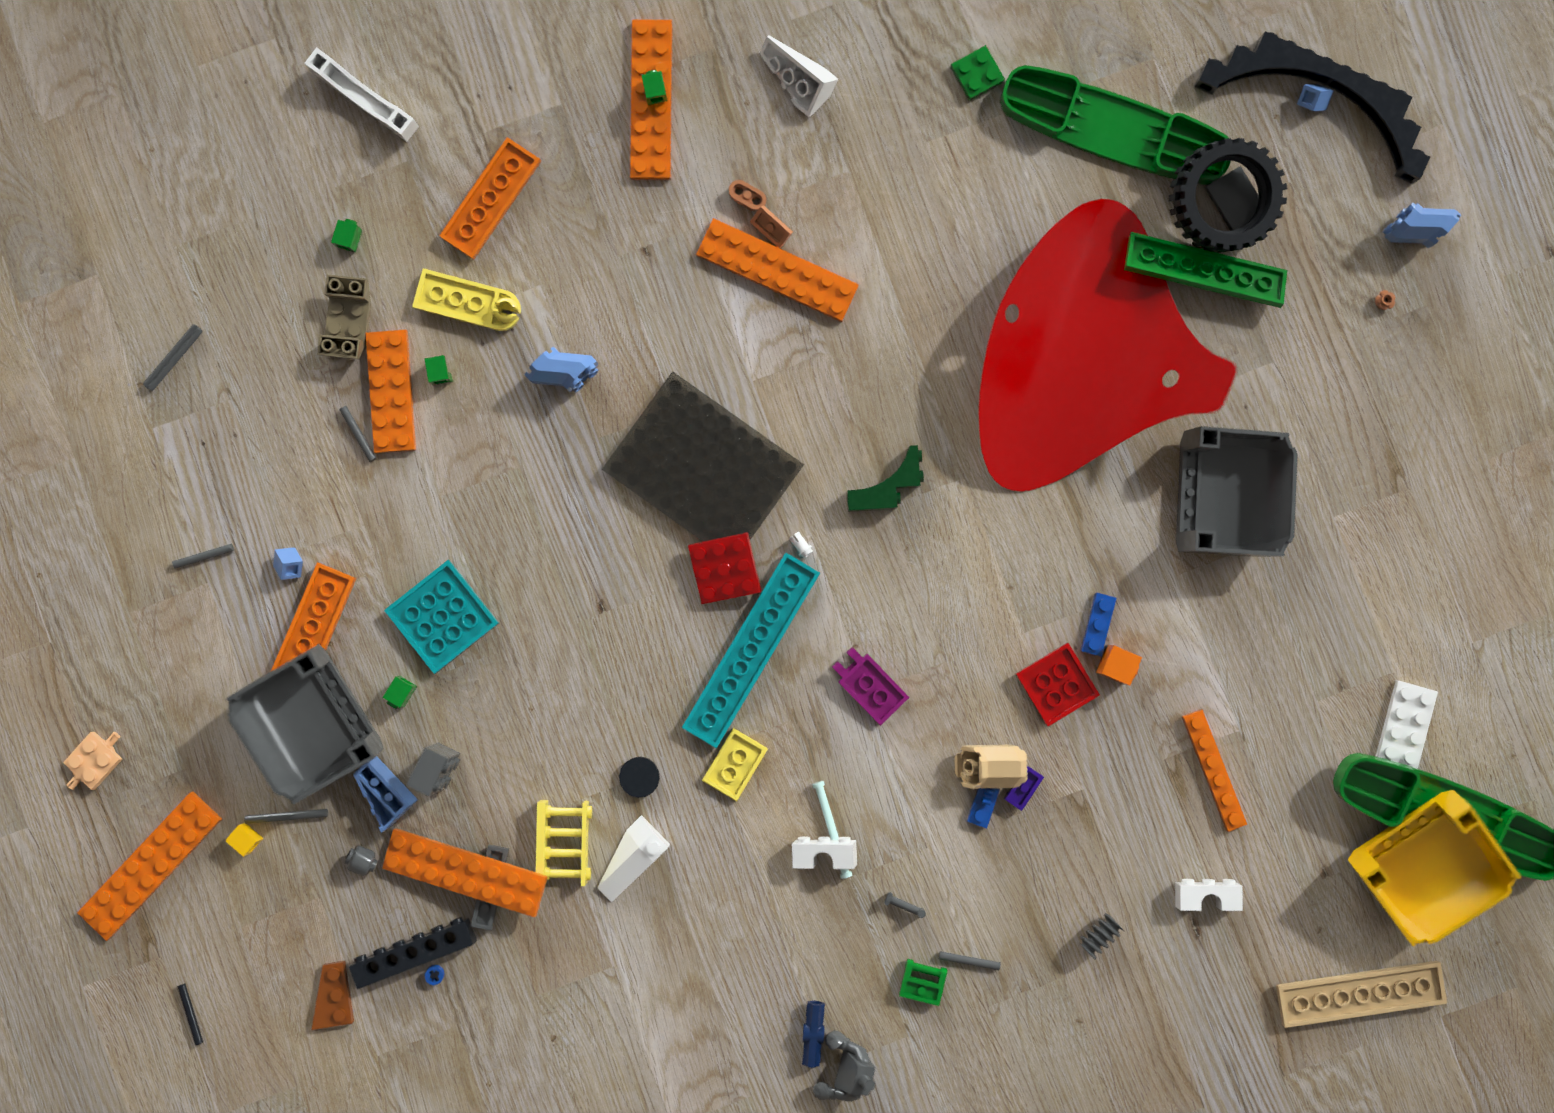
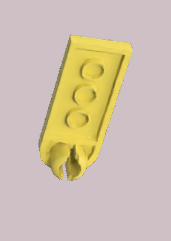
(466, 301)

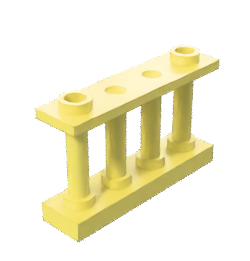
(545, 832)

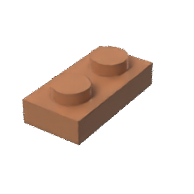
(771, 226)

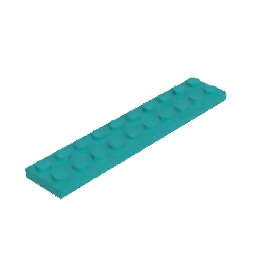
(751, 650)

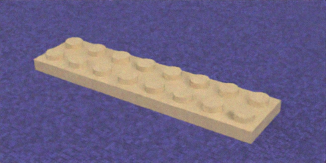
(1361, 994)

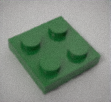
(977, 73)

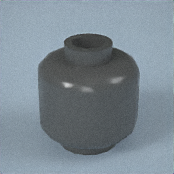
(361, 860)

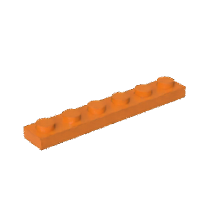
(1214, 770)

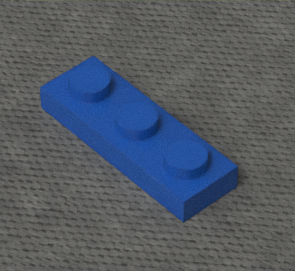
(1098, 624)

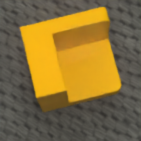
(244, 839)

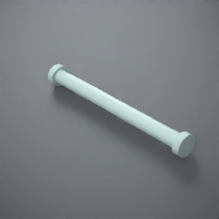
(845, 873)

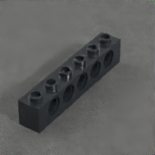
(364, 975)

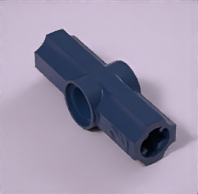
(813, 1033)

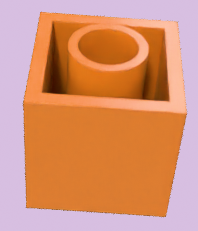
(1119, 665)

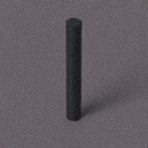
(189, 1011)

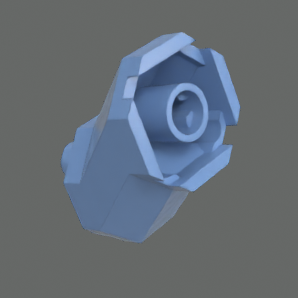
(1421, 225)
(562, 369)

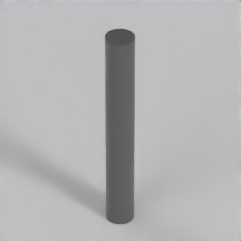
(357, 433)
(203, 556)
(969, 960)

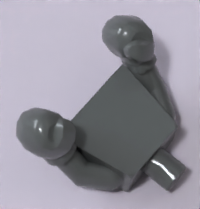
(854, 1072)

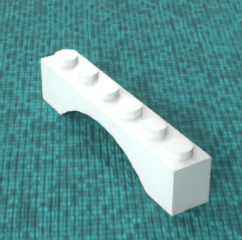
(361, 95)

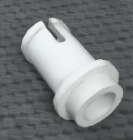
(801, 546)

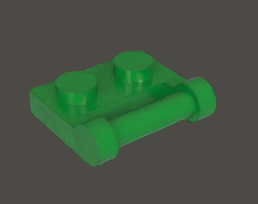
(922, 989)

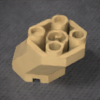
(991, 766)

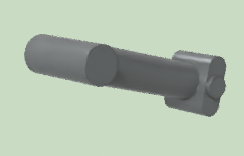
(890, 899)

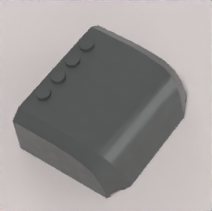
(1236, 492)
(303, 725)

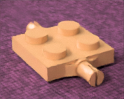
(93, 760)

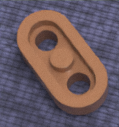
(748, 195)

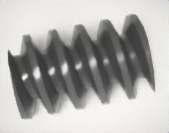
(1100, 935)

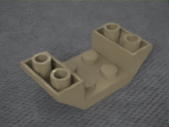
(346, 317)

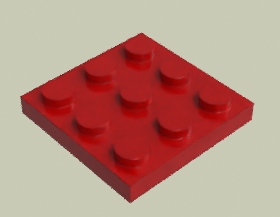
(724, 568)
(1057, 684)

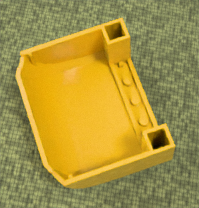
(1435, 869)

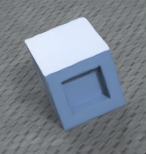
(1315, 97)
(287, 563)

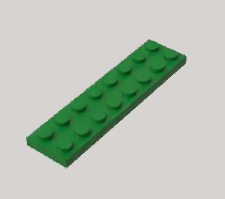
(1206, 270)

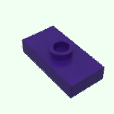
(1021, 795)

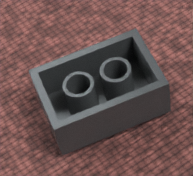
(433, 769)

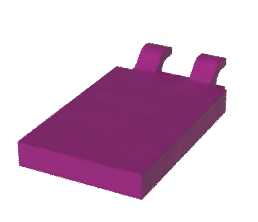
(870, 686)

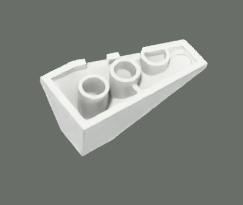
(803, 78)
(635, 853)

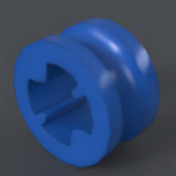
(441, 975)

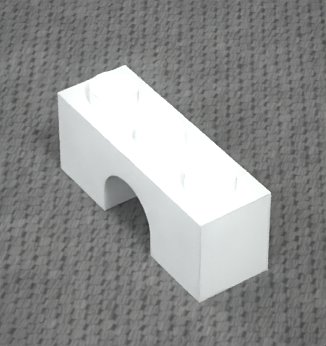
(842, 852)
(1190, 894)

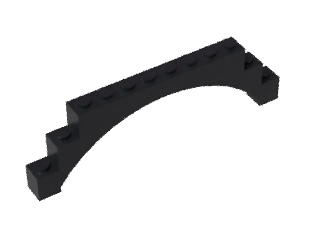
(1375, 98)

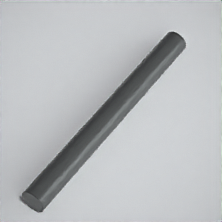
(286, 816)

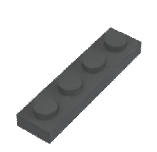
(485, 912)

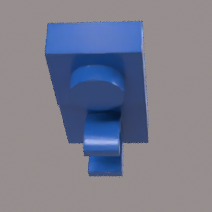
(983, 806)

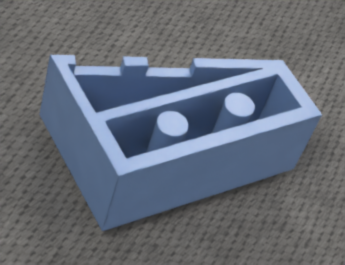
(384, 792)

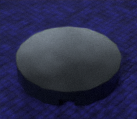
(639, 777)

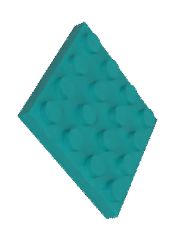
(441, 616)

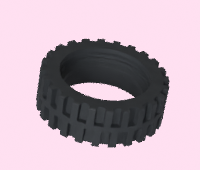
(1269, 195)

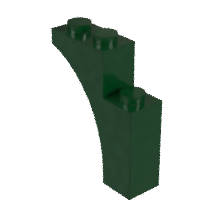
(884, 495)

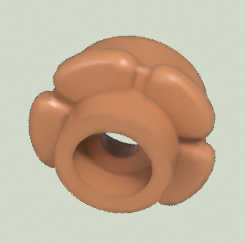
(1381, 304)

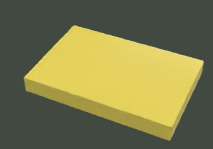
(735, 764)

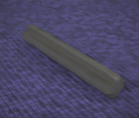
(172, 357)

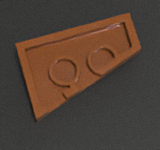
(333, 997)

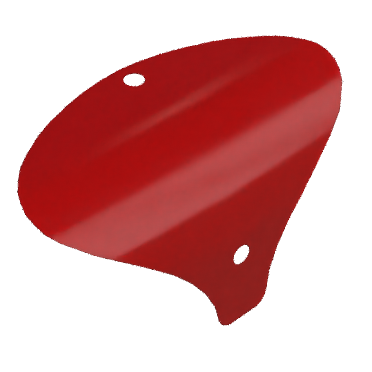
(1086, 354)

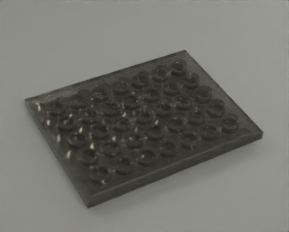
(702, 464)

